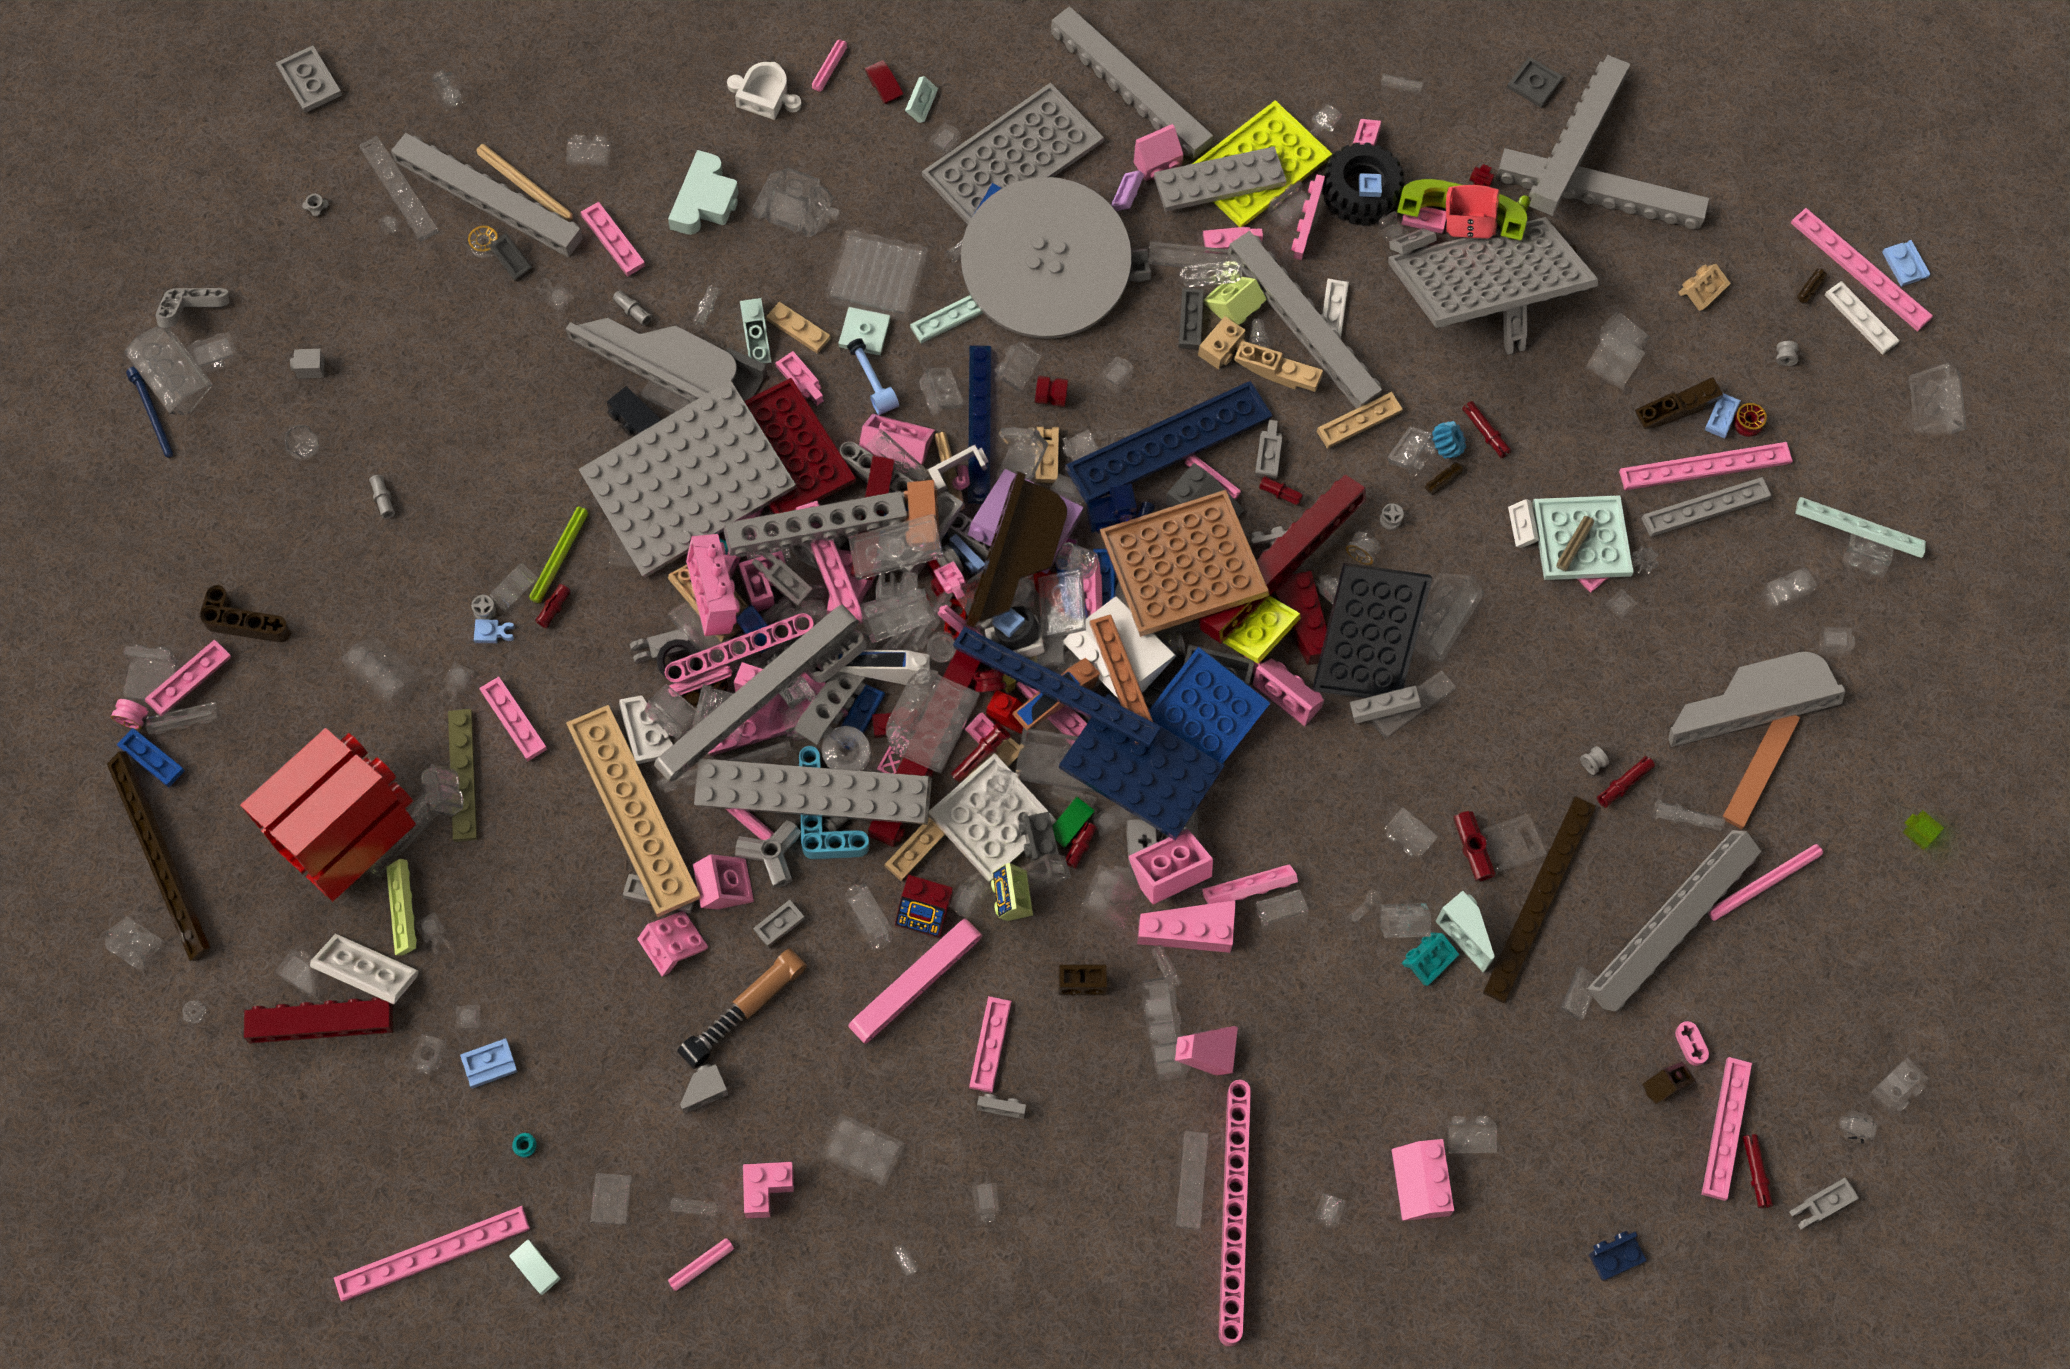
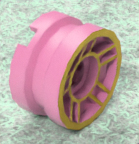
(129, 714)

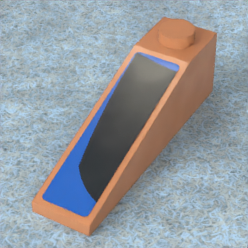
(1042, 706)

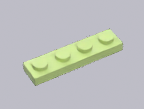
(401, 907)

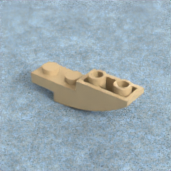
(1274, 367)

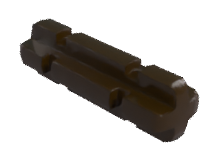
(1811, 285)
(1444, 478)

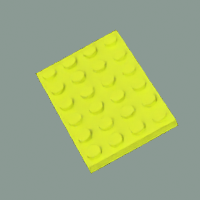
(1296, 149)

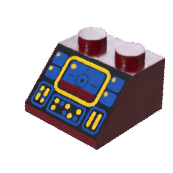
(923, 906)

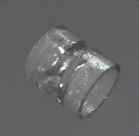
(1073, 557)
(941, 646)

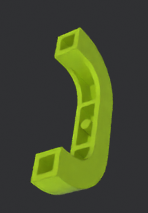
(1433, 192)

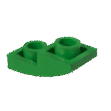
(1071, 821)

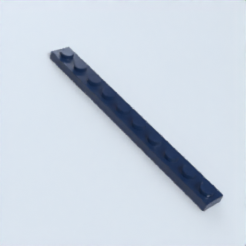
(1057, 687)

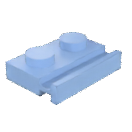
(1906, 263)
(488, 1063)

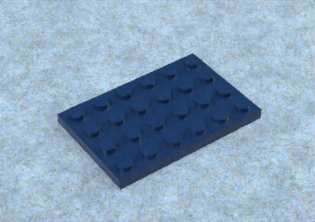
(1152, 783)

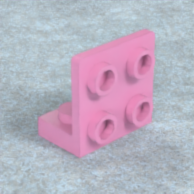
(671, 941)

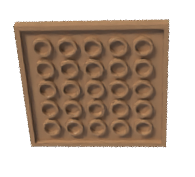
(1183, 563)

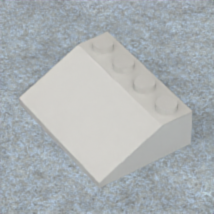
(1146, 653)

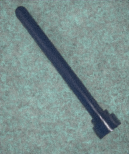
(135, 377)

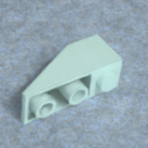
(755, 330)

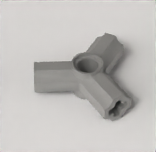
(776, 865)

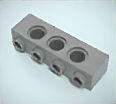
(828, 706)

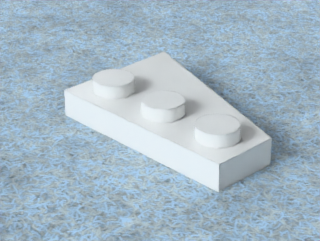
(644, 735)

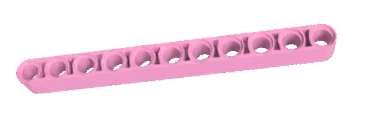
(1230, 1222)

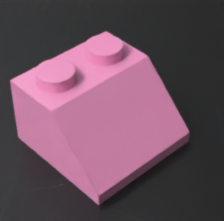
(1158, 152)
(722, 882)

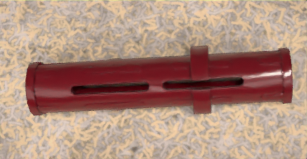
(1491, 436)
(1620, 786)
(1760, 1181)

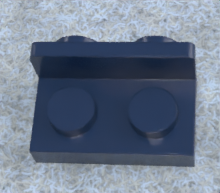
(1617, 1256)

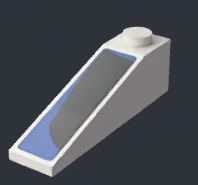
(887, 665)

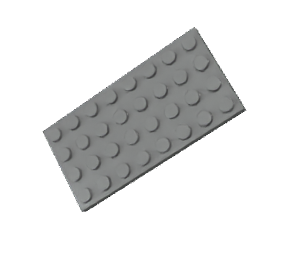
(1025, 143)

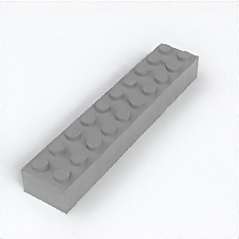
(813, 791)

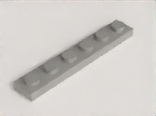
(1706, 507)

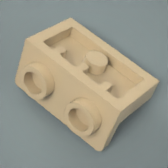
(1705, 286)

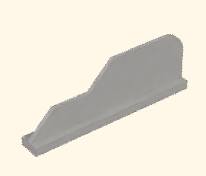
(665, 356)
(1759, 696)

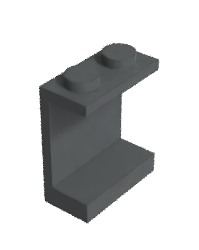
(749, 374)

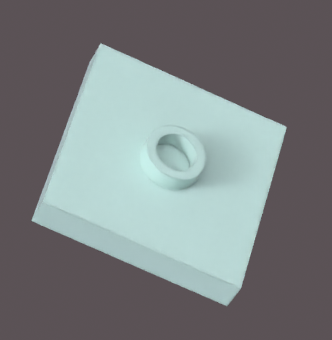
(866, 325)

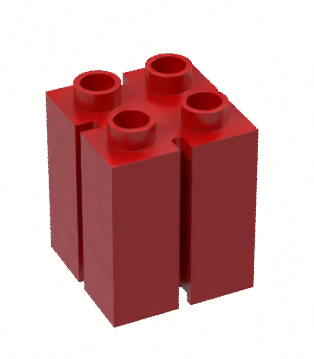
(331, 811)

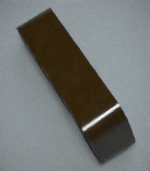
(247, 619)

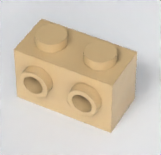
(1221, 343)

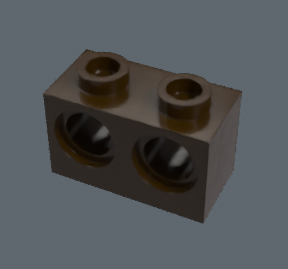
(1082, 979)

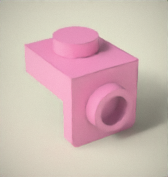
(980, 727)

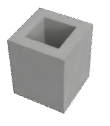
(308, 363)

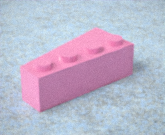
(1193, 927)

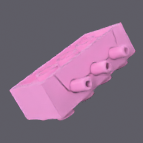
(712, 584)

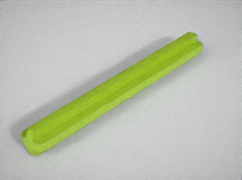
(558, 555)

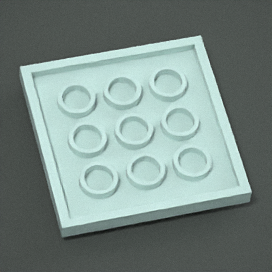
(1604, 548)

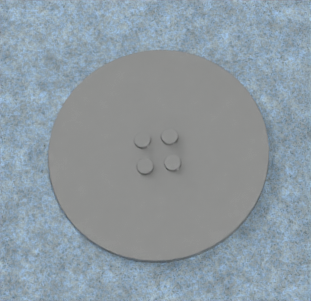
(1046, 257)

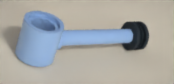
(883, 399)

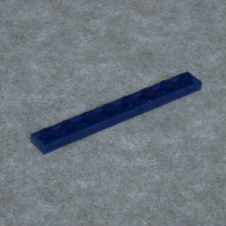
(979, 421)

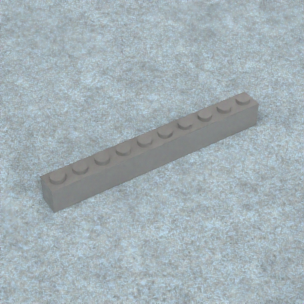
(1129, 81)
(1579, 135)
(1610, 191)
(487, 194)
(1305, 321)
(1674, 920)

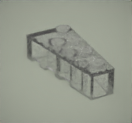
(1163, 1027)

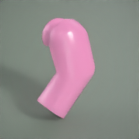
(962, 480)

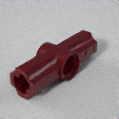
(1470, 833)

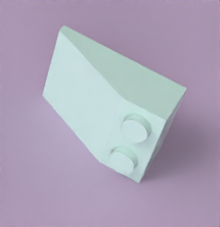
(1465, 926)

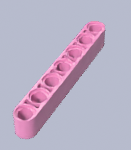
(750, 647)
(914, 980)

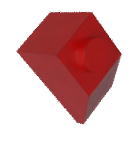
(1001, 711)

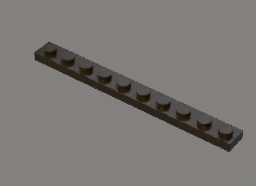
(158, 856)
(1539, 900)

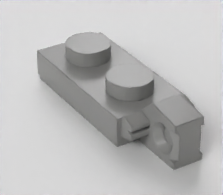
(1269, 452)

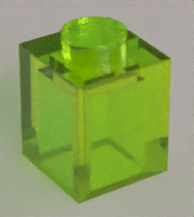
(1922, 829)

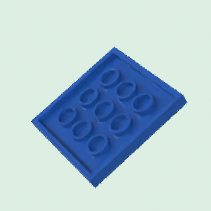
(1208, 706)

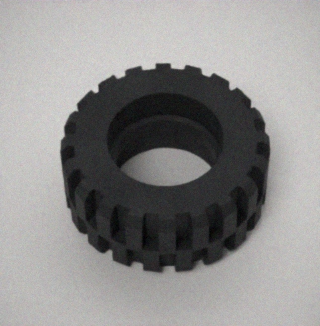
(1362, 160)

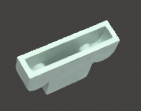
(703, 195)

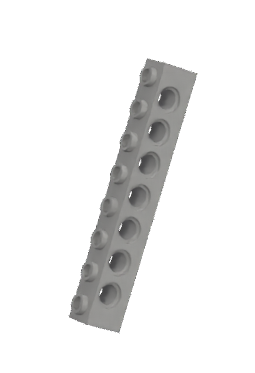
(889, 503)

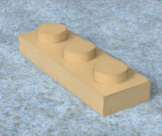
(798, 327)

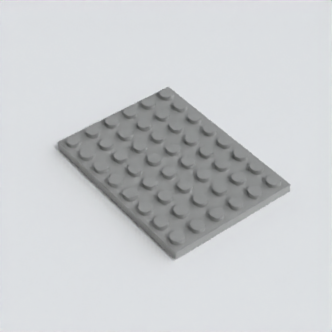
(1493, 274)
(687, 478)

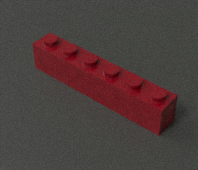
(318, 1021)

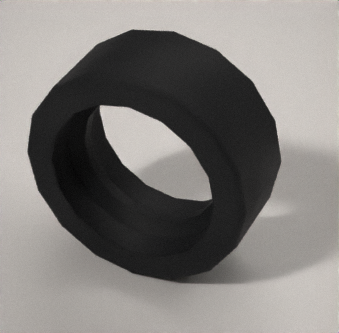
(1024, 639)
(670, 645)

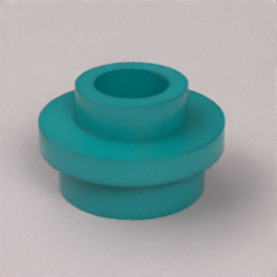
(519, 1139)

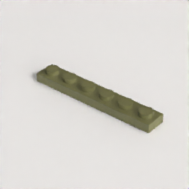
(462, 761)

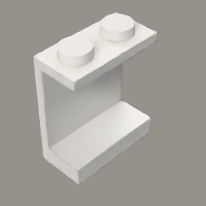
(936, 471)

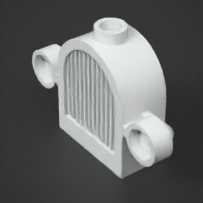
(763, 90)

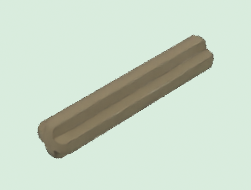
(1575, 543)

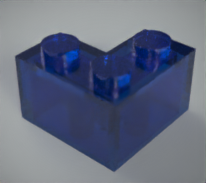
(1112, 510)

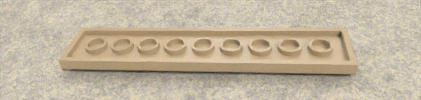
(633, 811)

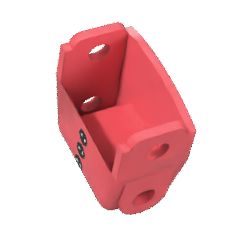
(1472, 211)

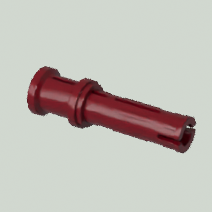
(987, 746)

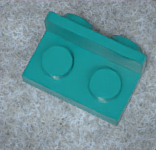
(1430, 957)

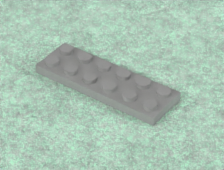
(1219, 179)

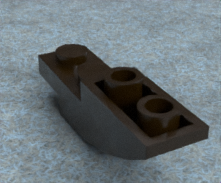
(1679, 405)

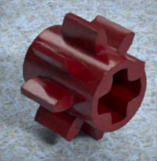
(1482, 176)

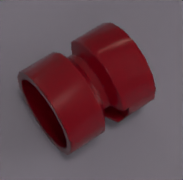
(1051, 391)

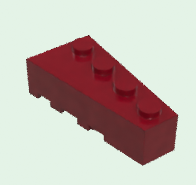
(1309, 632)

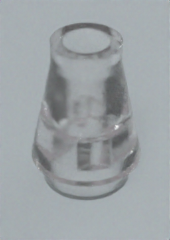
(1259, 334)

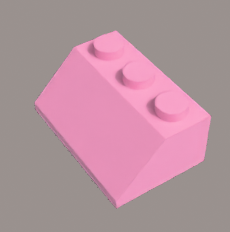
(909, 436)
(1287, 691)
(1171, 866)
(1423, 1180)

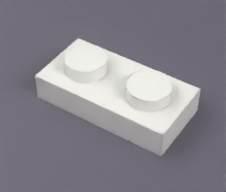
(1523, 523)

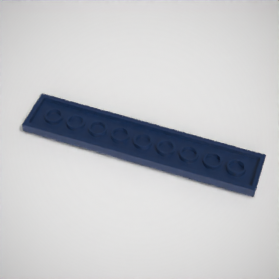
(1168, 441)

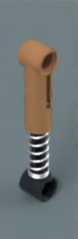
(785, 969)

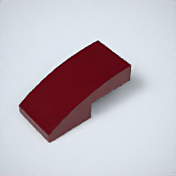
(884, 81)
(935, 584)

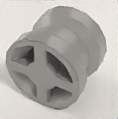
(1787, 353)
(1396, 514)
(481, 603)
(1594, 760)

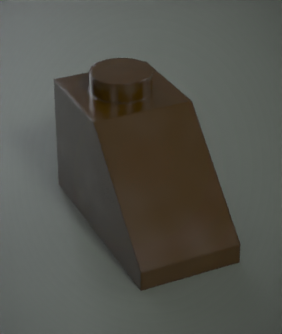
(1668, 1082)

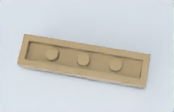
(1359, 420)

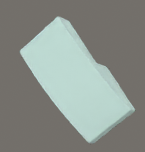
(535, 1267)

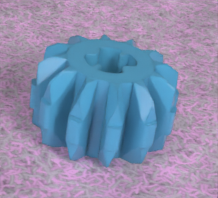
(1449, 439)

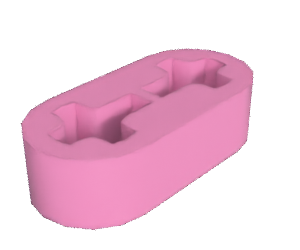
(1687, 1046)

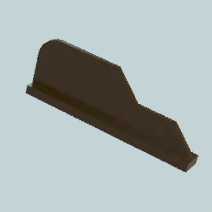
(1020, 546)

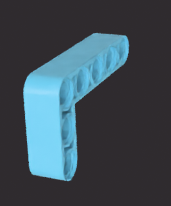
(824, 839)

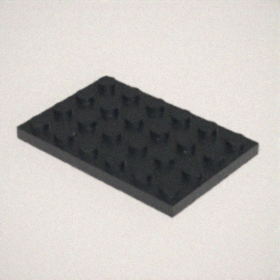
(1371, 631)

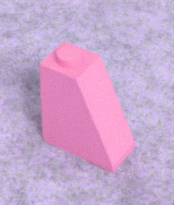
(1209, 1050)

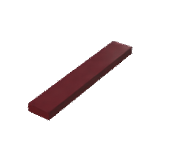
(878, 484)

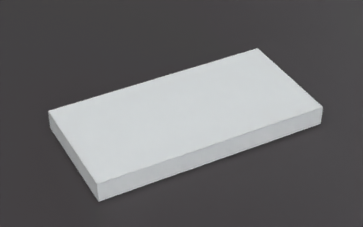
(364, 968)

